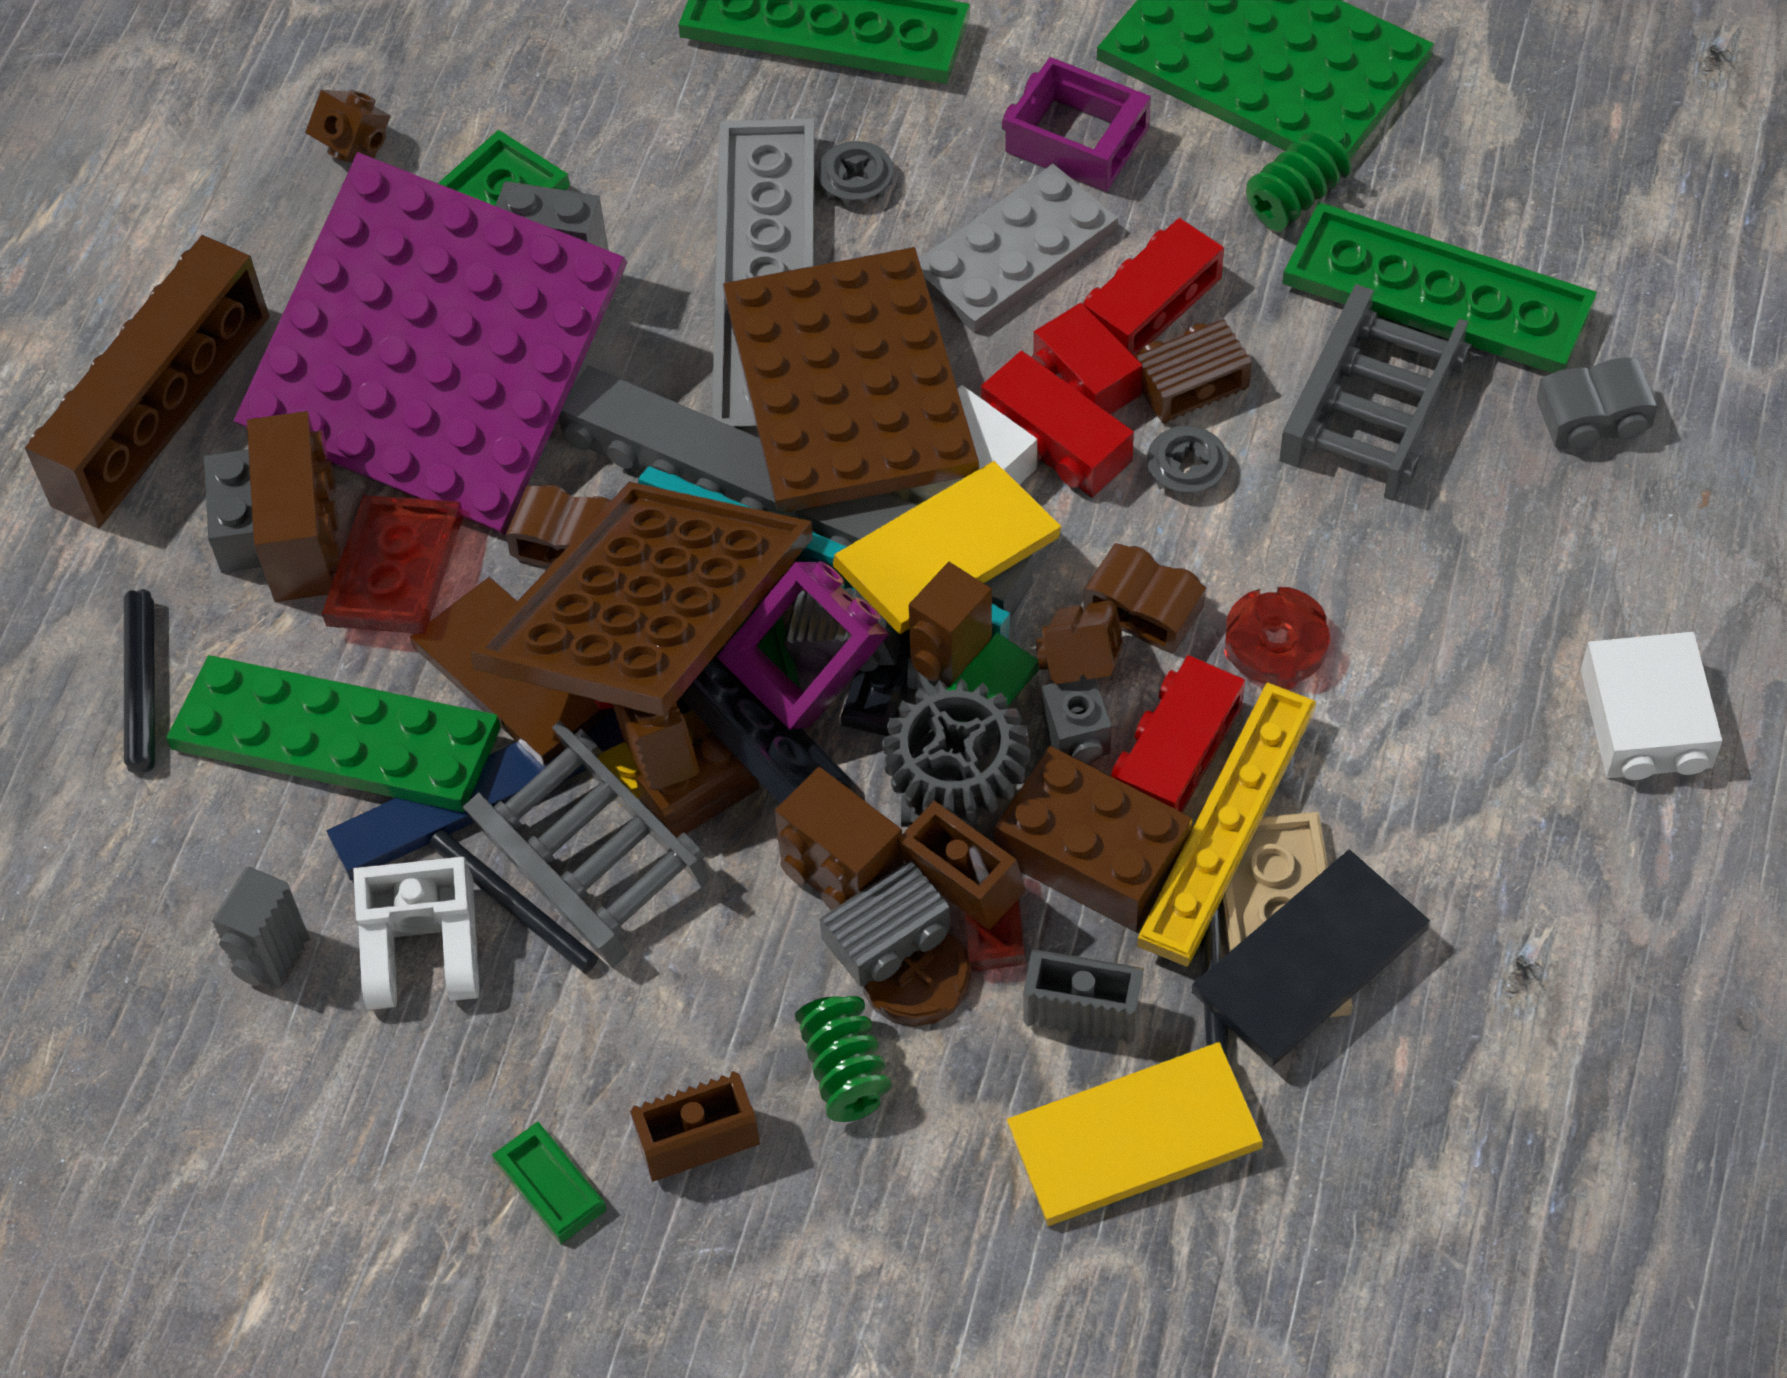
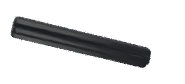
(139, 681)

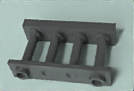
(1342, 357)
(569, 890)

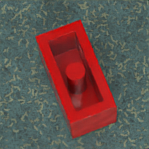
(1088, 358)

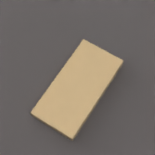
(1276, 866)

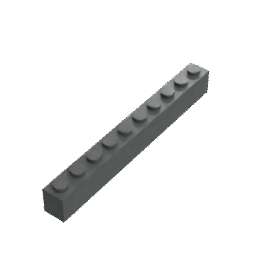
(652, 431)

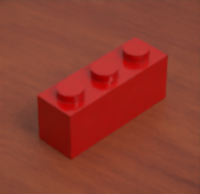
(1157, 285)
(1071, 430)
(1182, 733)

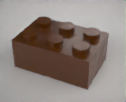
(293, 505)
(1092, 837)

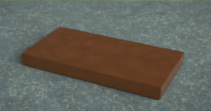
(523, 708)

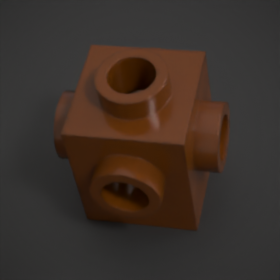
(348, 124)

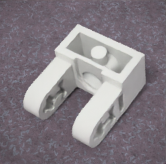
(410, 902)

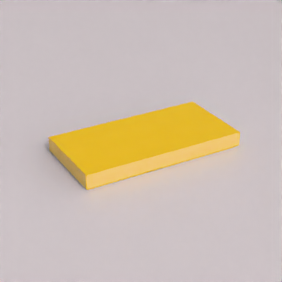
(975, 524)
(1134, 1133)

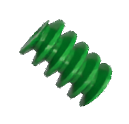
(1297, 179)
(843, 1056)

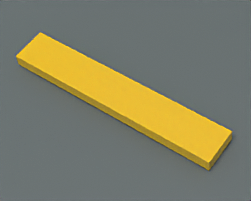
(1226, 825)

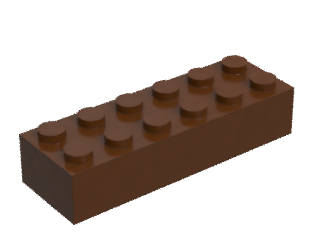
(148, 381)

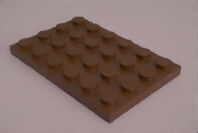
(849, 380)
(643, 598)

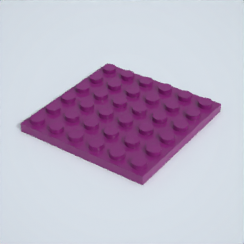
(434, 339)

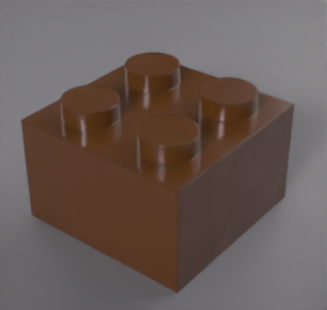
(834, 839)

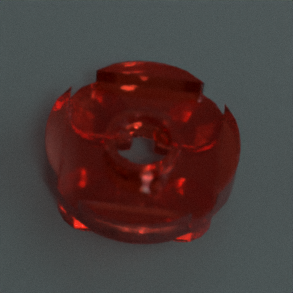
(1273, 662)

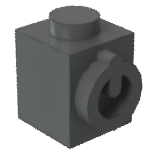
(1077, 719)

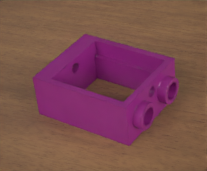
(1090, 93)
(767, 681)

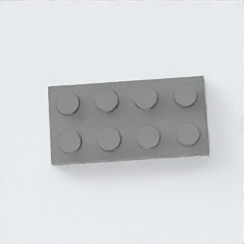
(1015, 247)

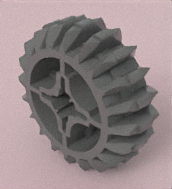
(986, 726)

